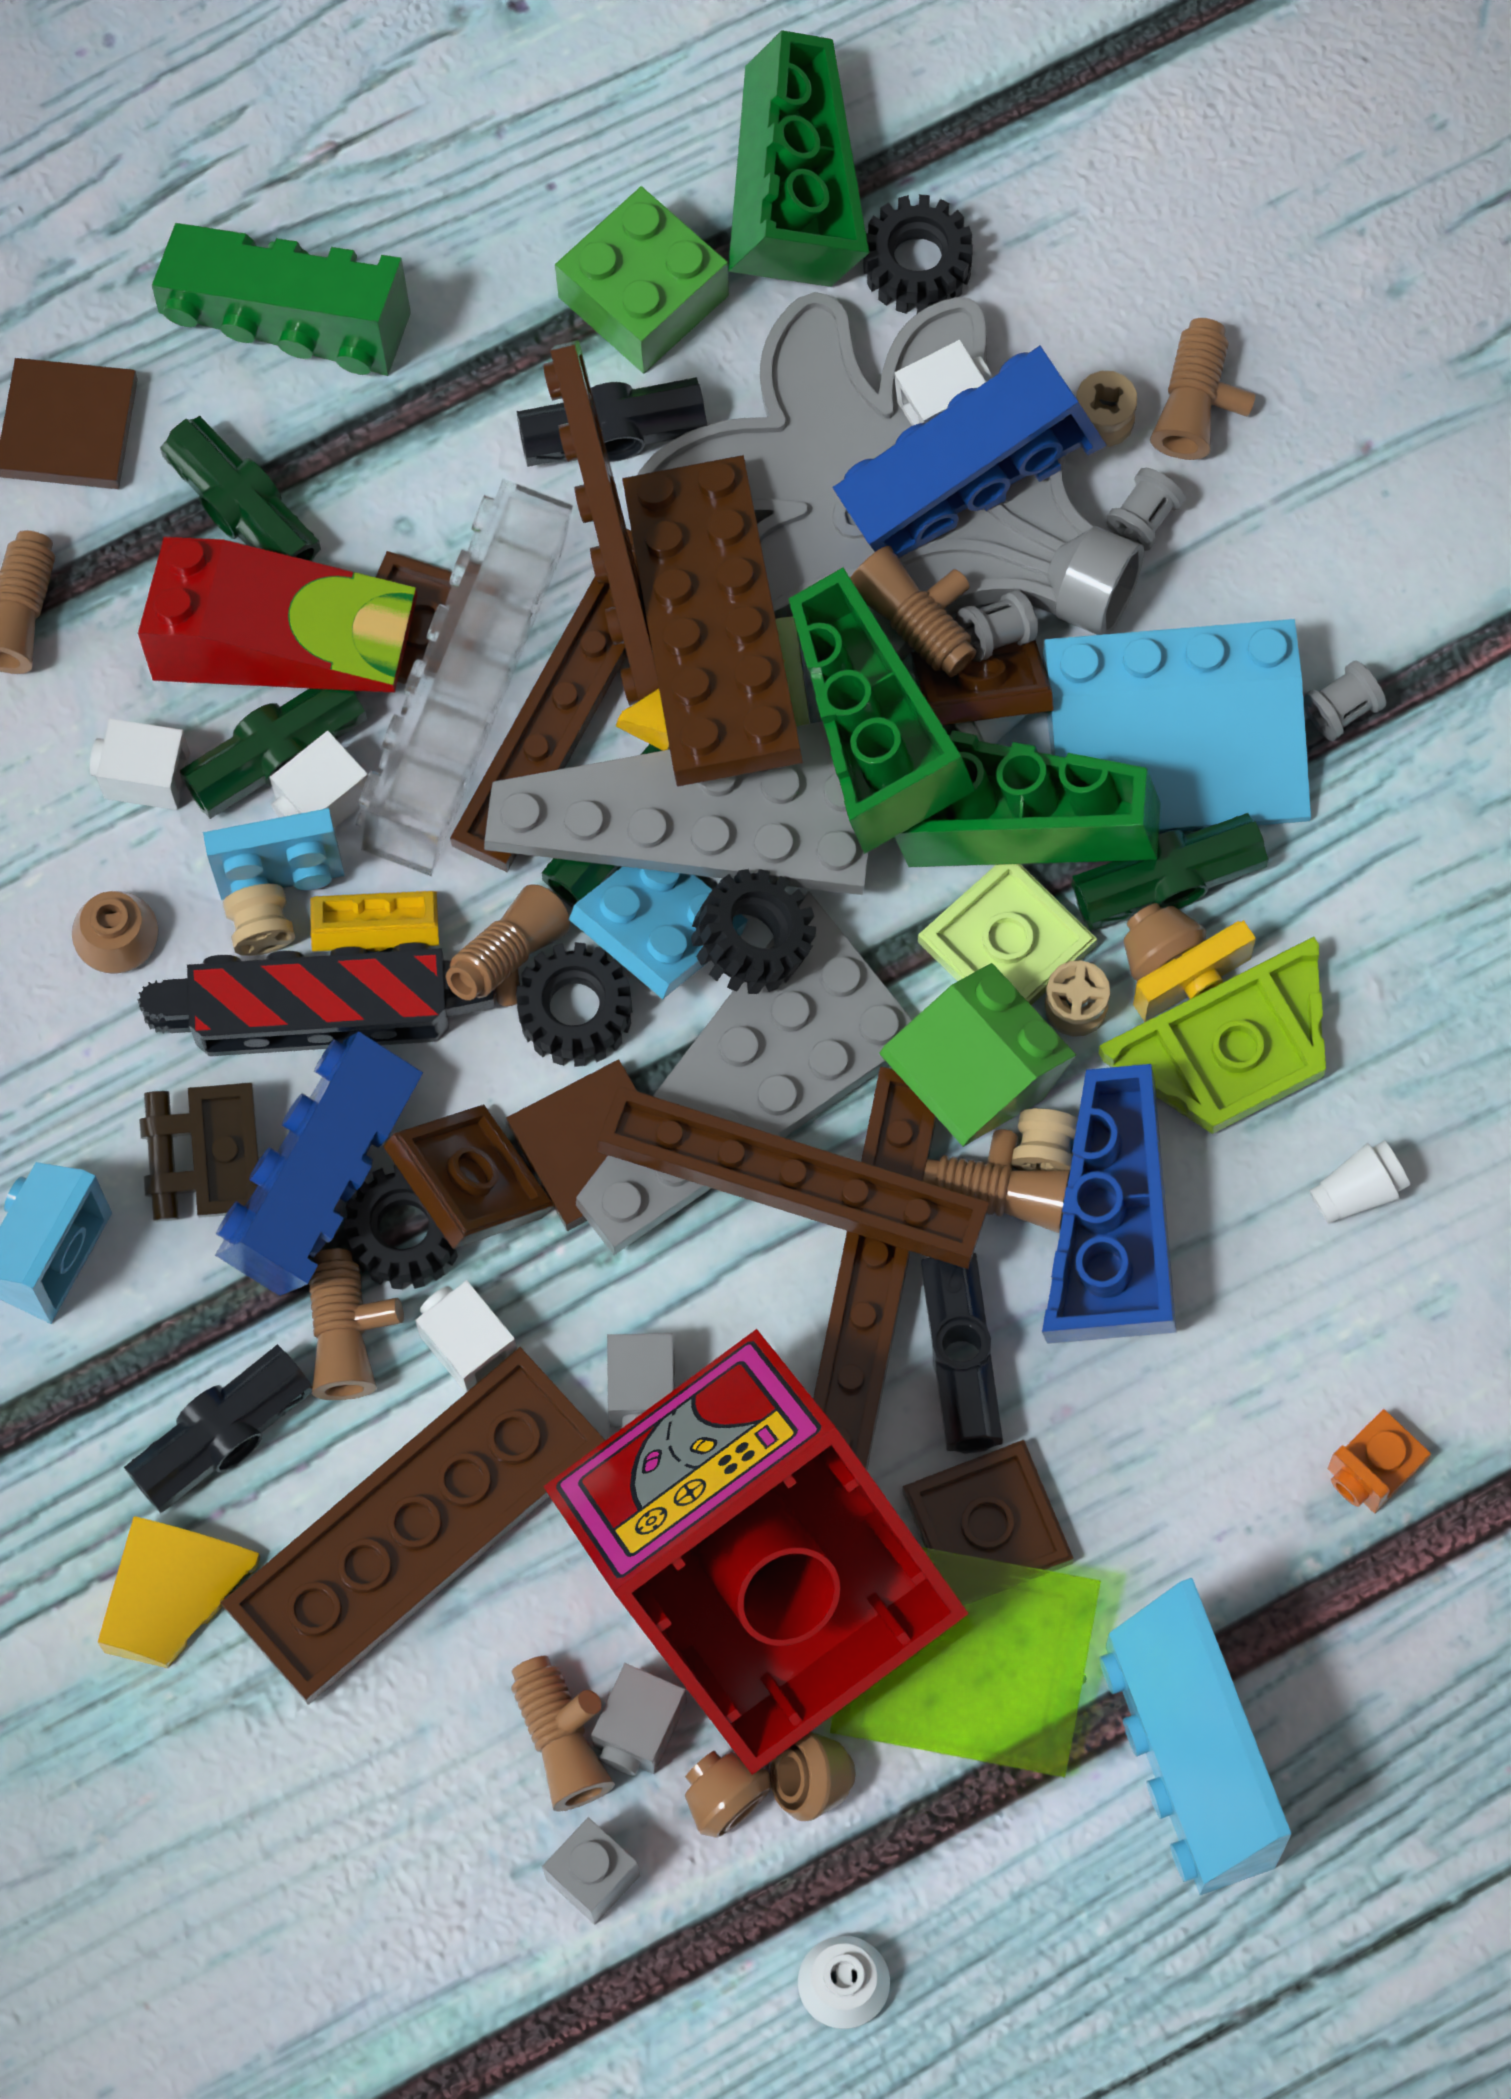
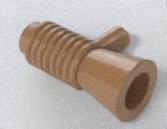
(1195, 386)
(22, 592)
(915, 613)
(496, 953)
(1027, 1195)
(338, 1323)
(557, 1730)

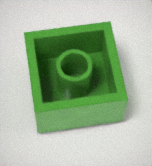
(642, 279)

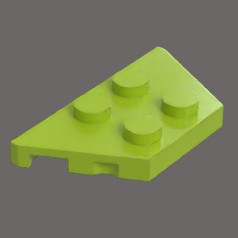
(1234, 1042)

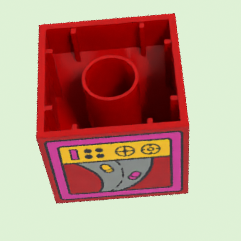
(755, 1551)

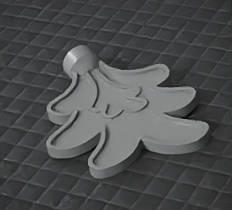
(830, 419)

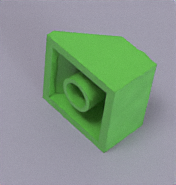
(978, 1055)

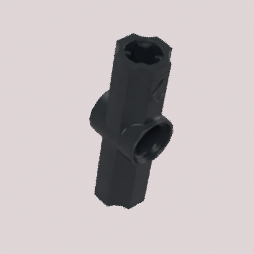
(626, 418)
(967, 1387)
(219, 1428)

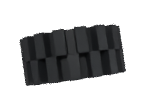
(918, 223)
(771, 906)
(574, 968)
(374, 1254)

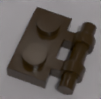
(222, 1147)

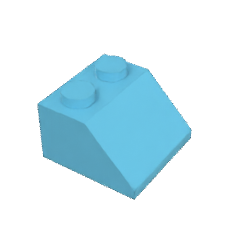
(48, 1236)

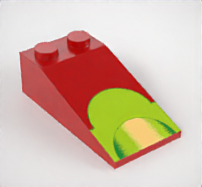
(271, 620)

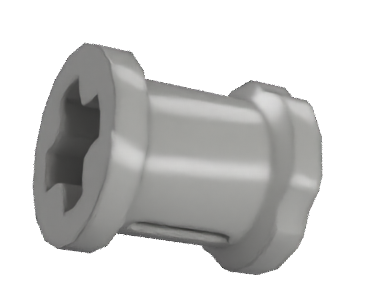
(1146, 507)
(999, 624)
(1344, 700)

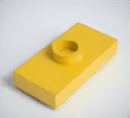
(374, 920)
(1194, 970)

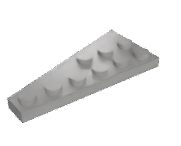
(638, 818)
(761, 1064)

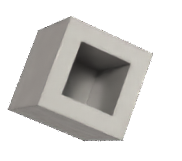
(638, 1373)
(638, 1721)
(591, 1870)

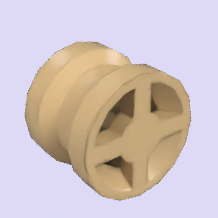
(1114, 421)
(258, 919)
(1079, 984)
(1045, 1140)

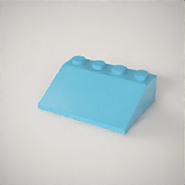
(1197, 707)
(1195, 1742)

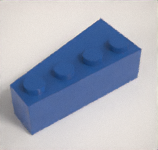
(968, 455)
(316, 1164)
(1113, 1235)

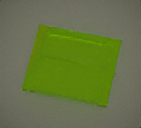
(998, 1680)

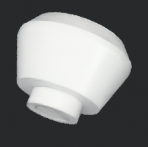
(843, 2003)

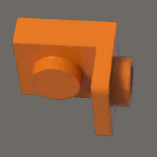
(1376, 1462)

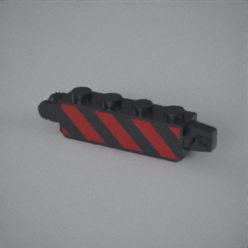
(309, 1000)

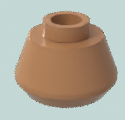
(115, 932)
(1159, 937)
(812, 1777)
(723, 1792)

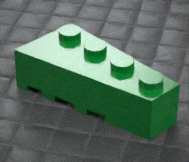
(795, 168)
(285, 296)
(880, 729)
(1038, 811)

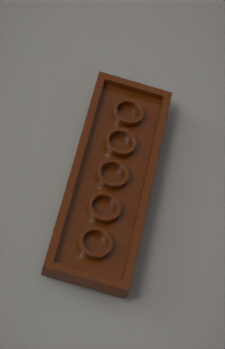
(711, 621)
(411, 1526)

